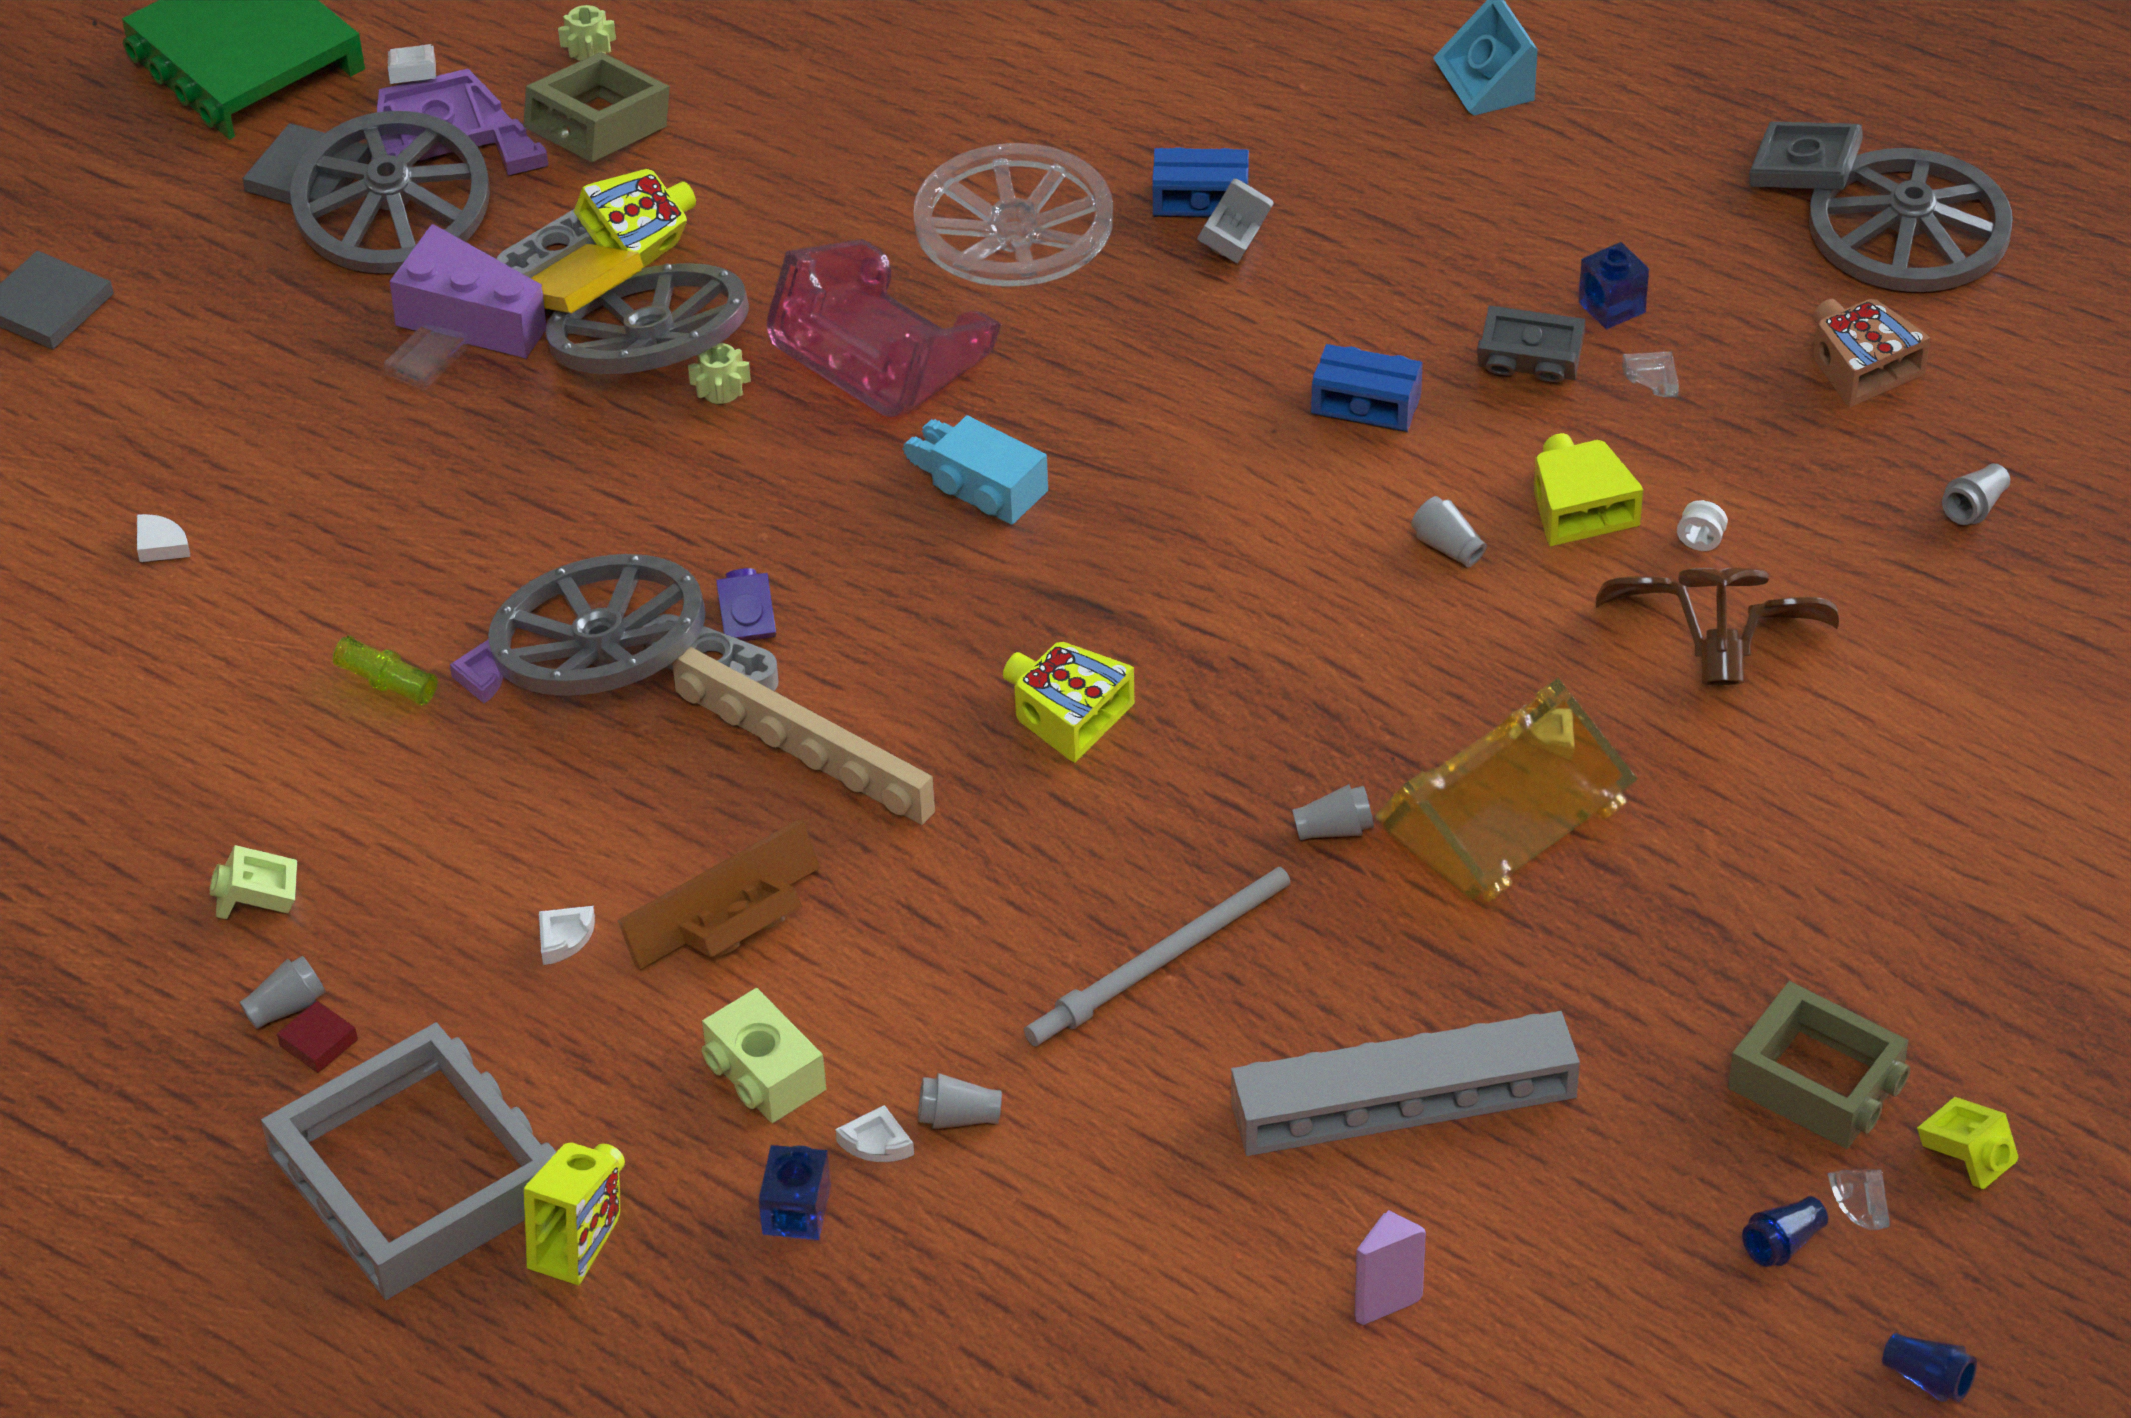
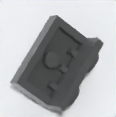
(1531, 344)

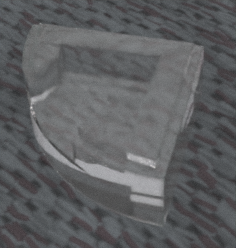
(1653, 371)
(1861, 1196)

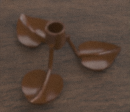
(1722, 650)

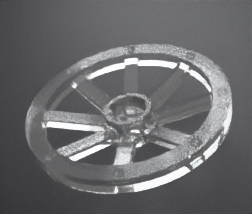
(1013, 221)

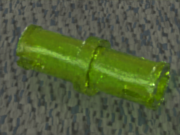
(385, 670)

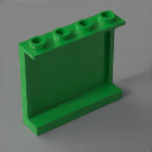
(237, 50)

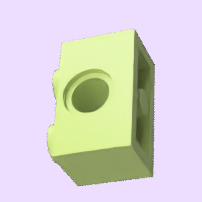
(763, 1056)

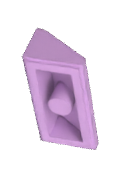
(1389, 1268)

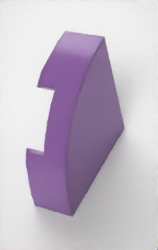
(478, 672)

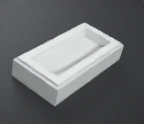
(411, 64)

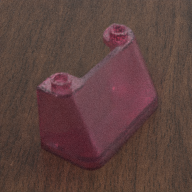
(844, 326)

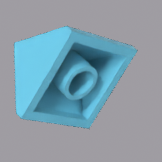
(1490, 60)

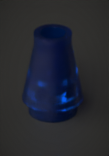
(1781, 1232)
(1932, 1365)

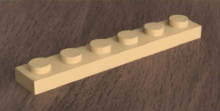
(805, 735)

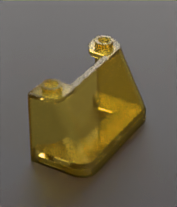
(1509, 795)

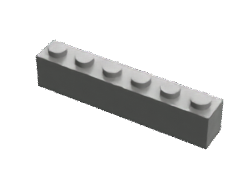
(1404, 1082)

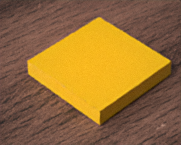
(585, 276)

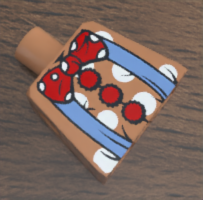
(1867, 349)

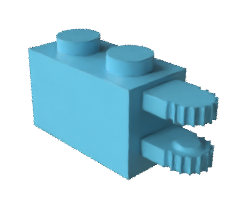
(981, 466)

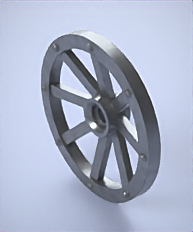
(388, 186)
(1913, 210)
(651, 334)
(600, 633)

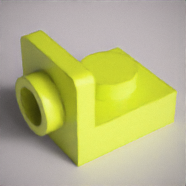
(1973, 1135)

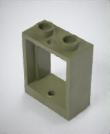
(559, 101)
(1801, 1100)

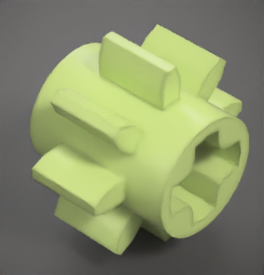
(586, 32)
(719, 374)

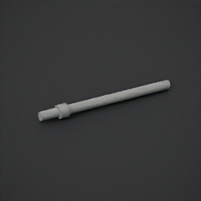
(1078, 1005)

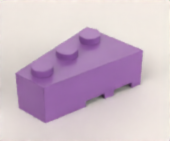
(469, 293)

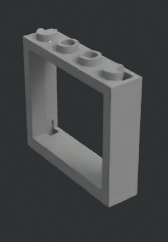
(451, 1233)

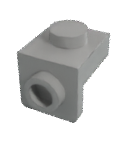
(1235, 220)

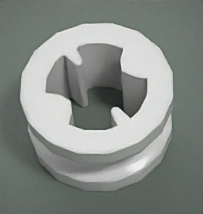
(1698, 514)

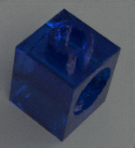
(1613, 285)
(794, 1192)

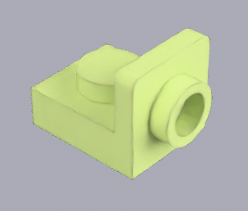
(255, 880)

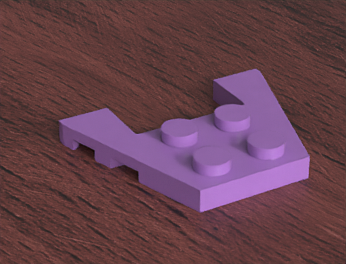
(470, 107)

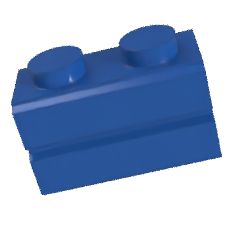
(1195, 179)
(1366, 387)

